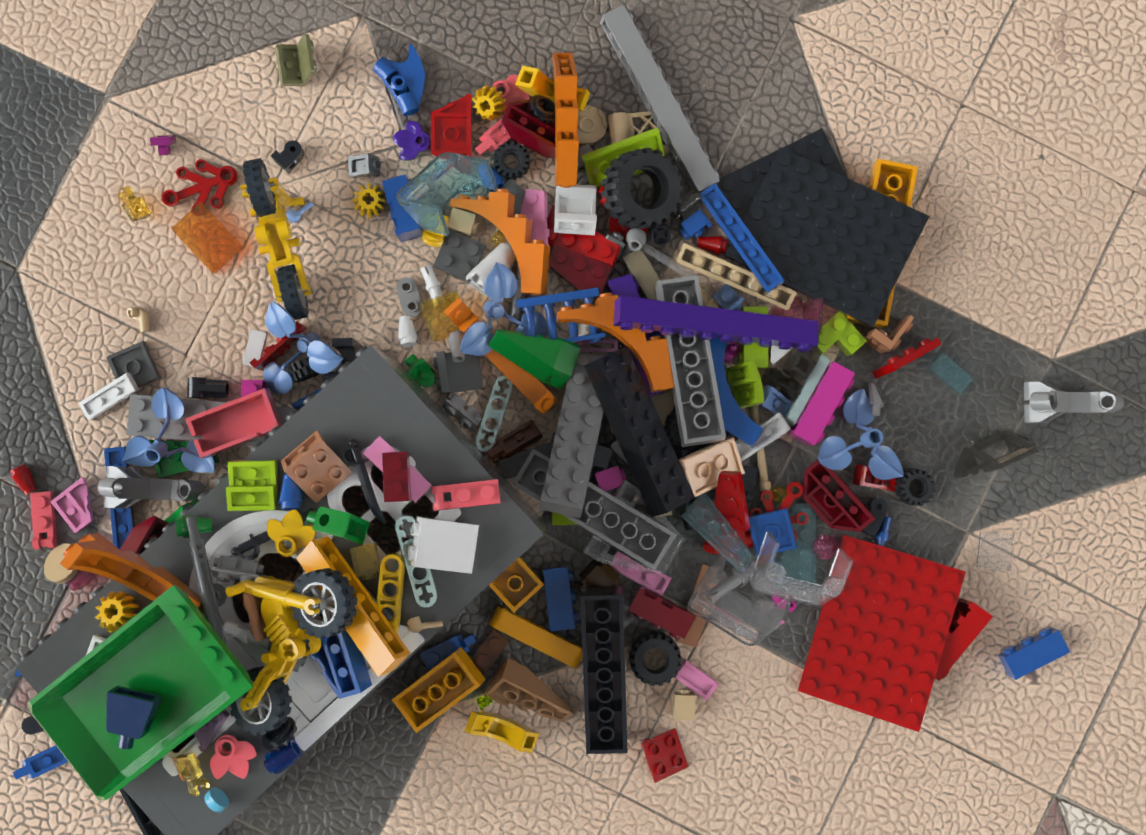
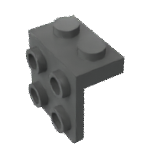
(457, 375)

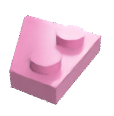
(75, 505)

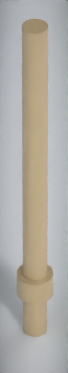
(764, 483)

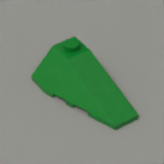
(543, 358)

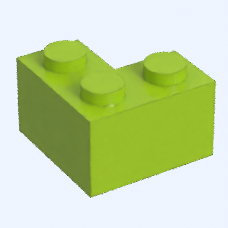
(842, 333)

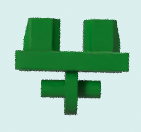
(420, 371)

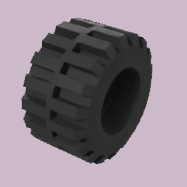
(660, 675)

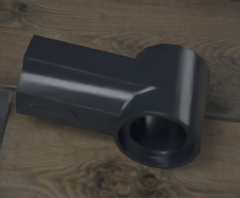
(202, 388)

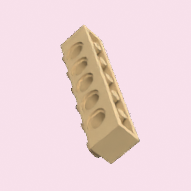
(733, 275)

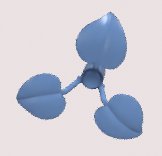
(498, 285)
(322, 356)
(144, 453)
(835, 454)

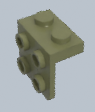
(296, 62)

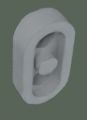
(409, 297)

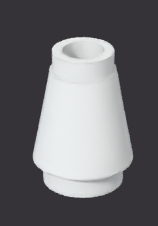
(406, 333)

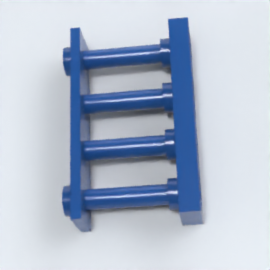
(569, 300)

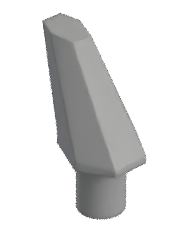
(875, 400)

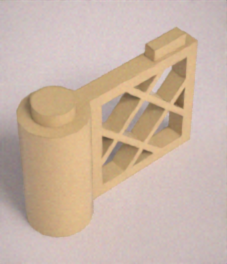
(622, 126)

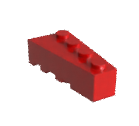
(964, 628)

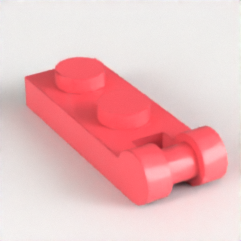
(466, 494)
(43, 520)

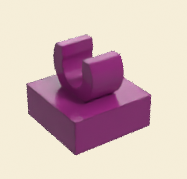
(163, 143)

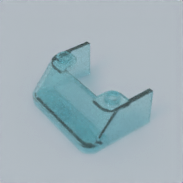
(440, 181)

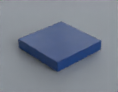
(778, 524)

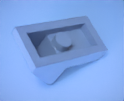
(775, 402)

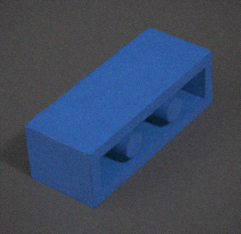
(560, 598)
(1033, 652)

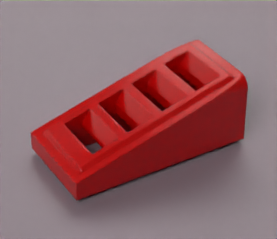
(862, 477)

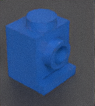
(694, 225)

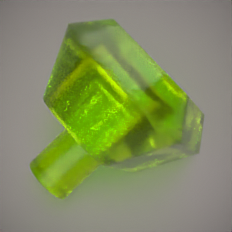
(484, 701)

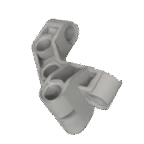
(1050, 402)
(126, 487)

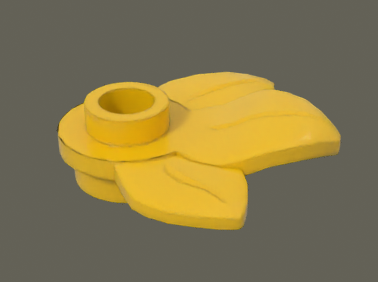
(290, 529)

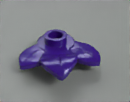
(409, 139)

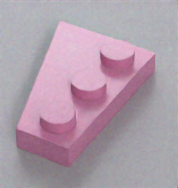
(536, 209)

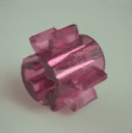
(825, 547)

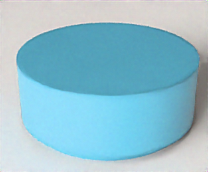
(216, 800)

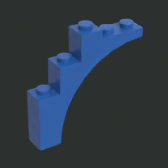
(735, 420)

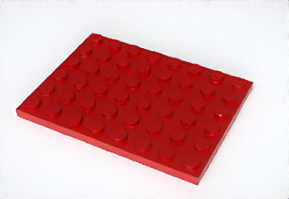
(883, 634)

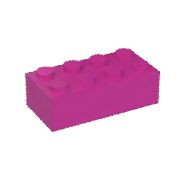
(822, 404)

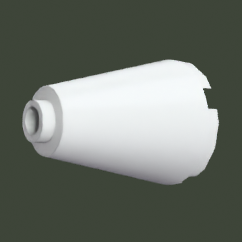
(502, 254)

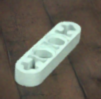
(807, 389)
(492, 413)
(417, 592)

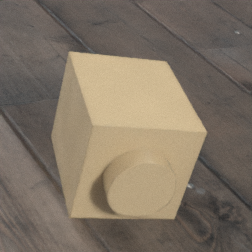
(463, 222)
(683, 705)

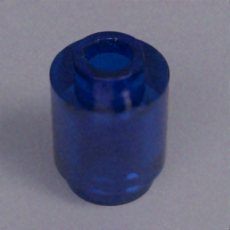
(283, 759)

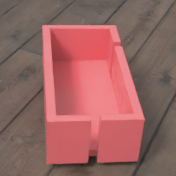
(234, 423)

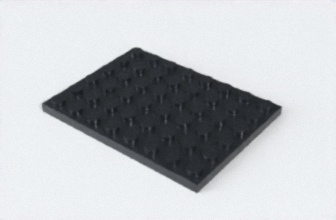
(831, 235)

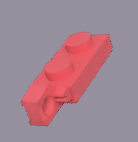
(493, 138)

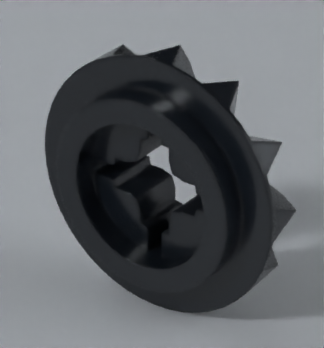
(547, 112)
(284, 733)

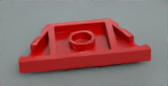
(452, 128)

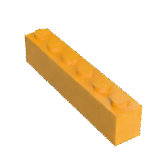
(369, 627)

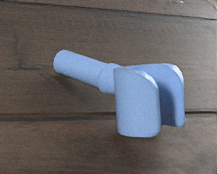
(294, 216)

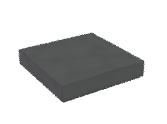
(137, 361)

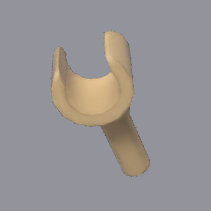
(416, 626)

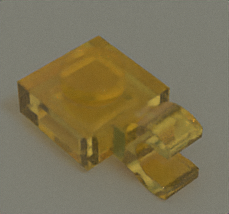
(134, 207)
(190, 771)

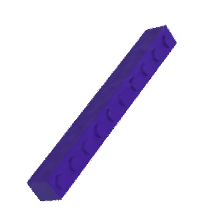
(715, 323)

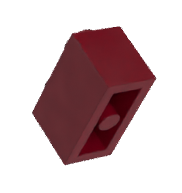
(396, 476)

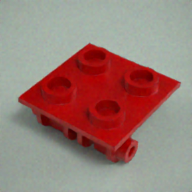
(664, 755)

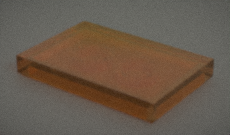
(207, 237)

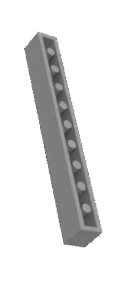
(658, 99)

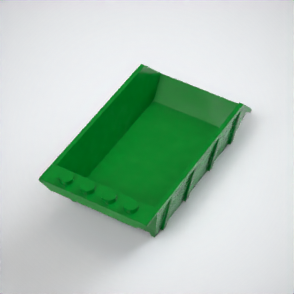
(161, 652)

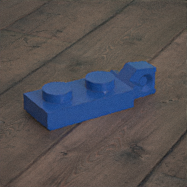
(442, 650)
(41, 763)

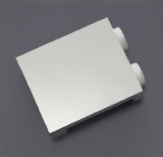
(575, 210)
(443, 545)

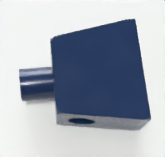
(130, 714)

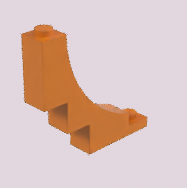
(566, 119)
(521, 379)

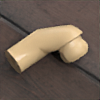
(141, 316)

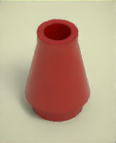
(713, 244)
(23, 478)

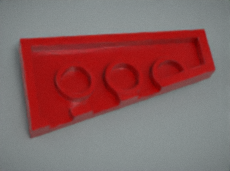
(592, 246)

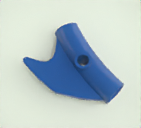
(409, 74)

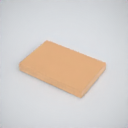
(704, 465)

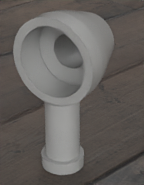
(633, 235)

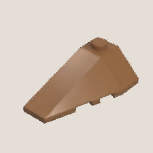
(520, 687)

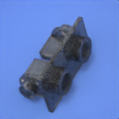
(789, 386)

